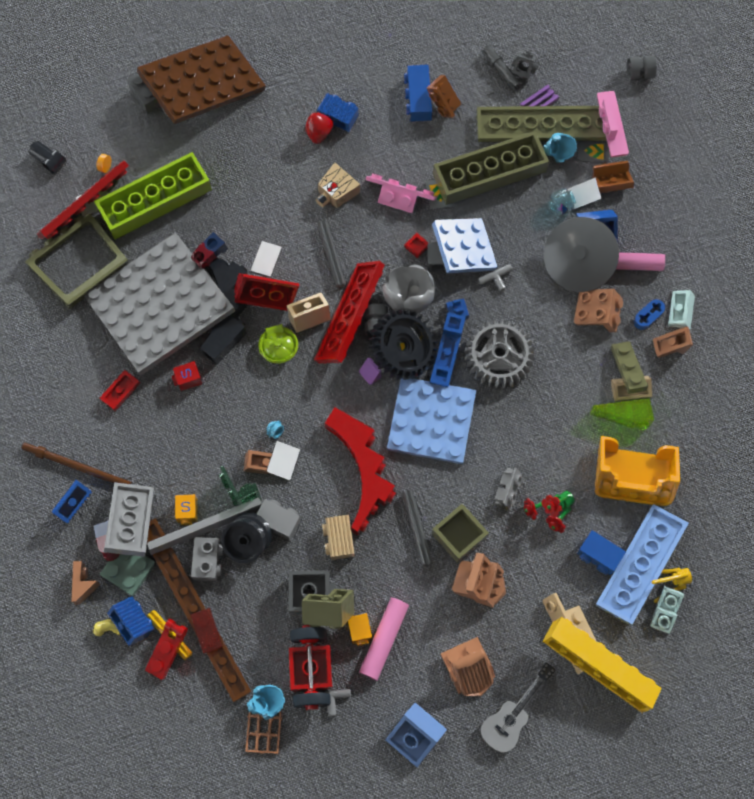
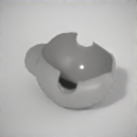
(409, 289)

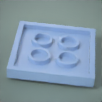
(464, 245)

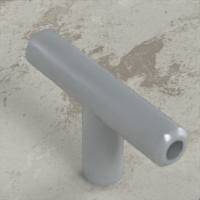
(495, 275)
(336, 695)

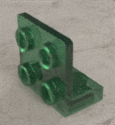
(247, 492)

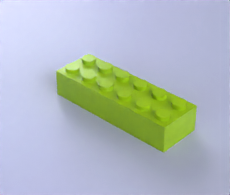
(153, 195)

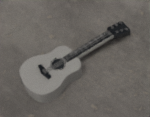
(503, 728)

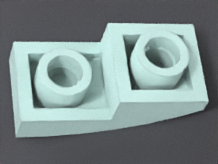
(666, 609)

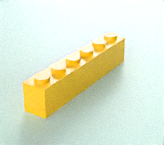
(602, 664)

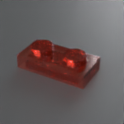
(206, 631)

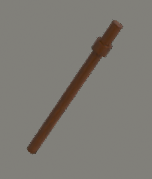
(41, 452)

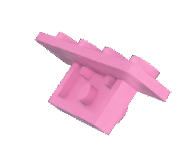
(612, 124)
(397, 195)

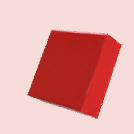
(416, 245)

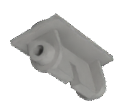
(512, 480)

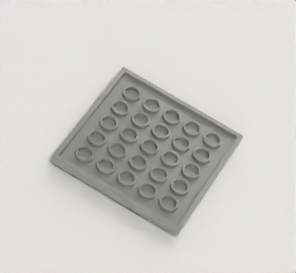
(158, 303)

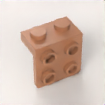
(599, 308)

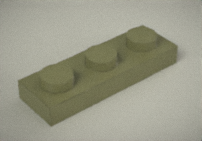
(629, 367)

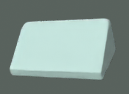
(681, 309)

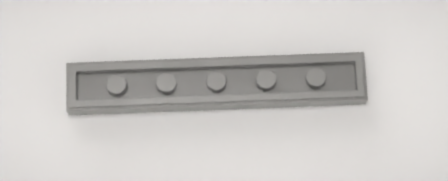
(202, 526)

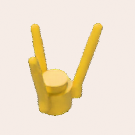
(678, 576)

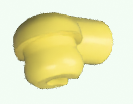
(103, 626)

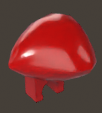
(318, 127)

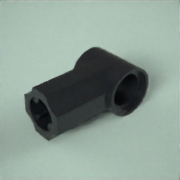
(50, 159)

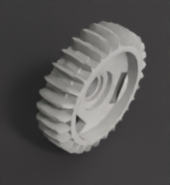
(499, 337)

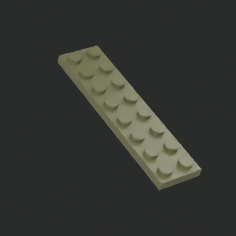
(509, 122)

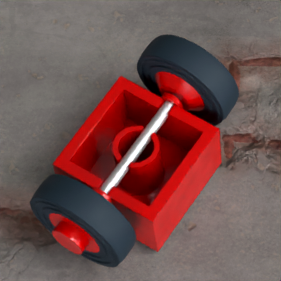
(310, 668)

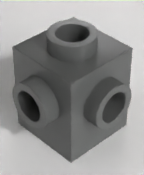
(520, 69)

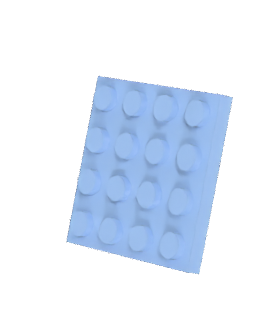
(431, 420)

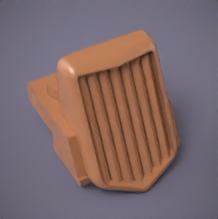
(480, 581)
(469, 668)

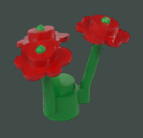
(552, 506)

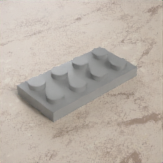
(129, 519)

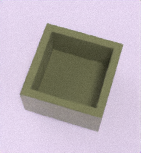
(459, 533)

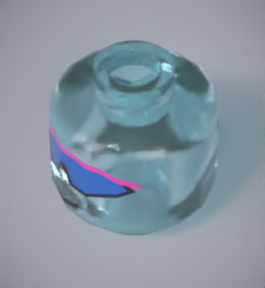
(562, 201)

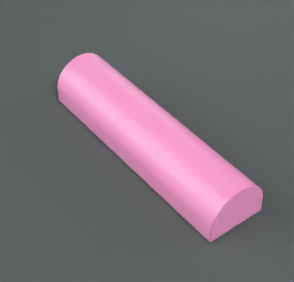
(641, 261)
(384, 639)

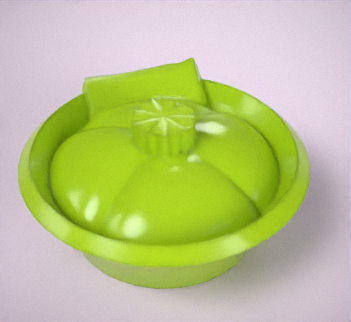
(278, 344)

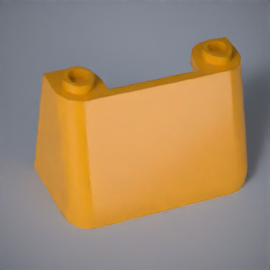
(637, 475)

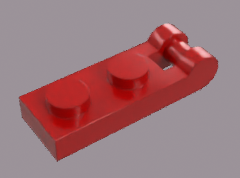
(166, 649)

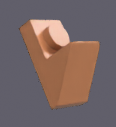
(673, 342)
(80, 588)

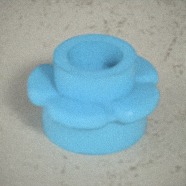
(275, 429)

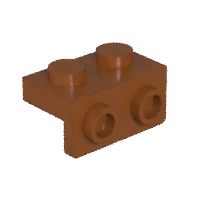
(613, 176)

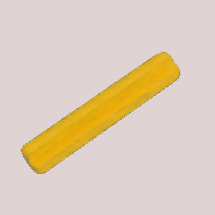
(159, 624)

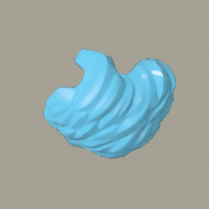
(560, 147)
(266, 701)

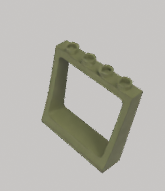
(78, 294)

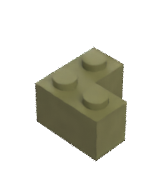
(328, 610)

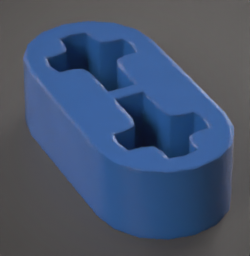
(652, 317)

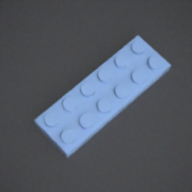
(642, 564)

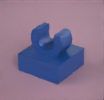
(458, 307)

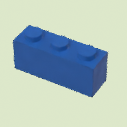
(419, 101)

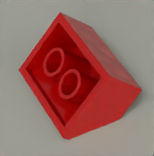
(265, 291)

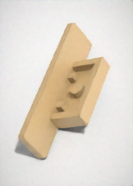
(575, 615)

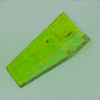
(627, 413)

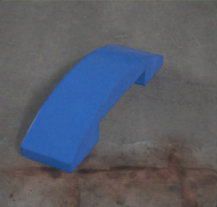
(447, 350)

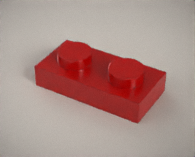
(119, 390)

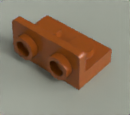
(444, 96)

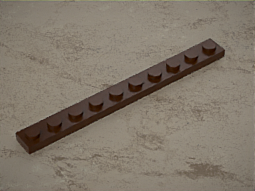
(191, 603)

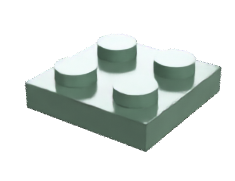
(128, 572)

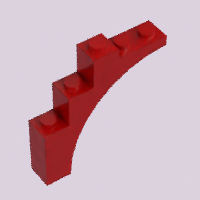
(357, 439)

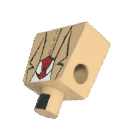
(337, 187)

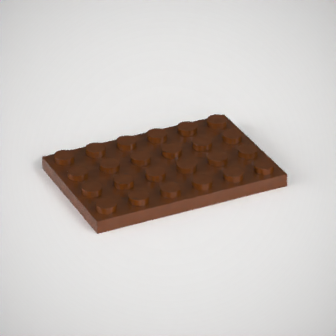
(201, 79)

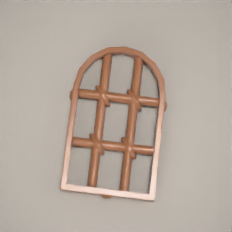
(268, 734)

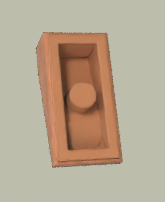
(257, 462)

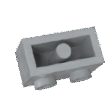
(206, 559)

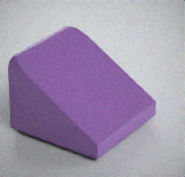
(370, 371)

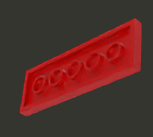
(78, 205)
(349, 312)

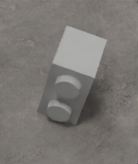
(281, 520)

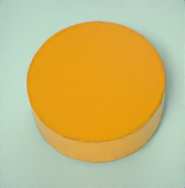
(103, 163)

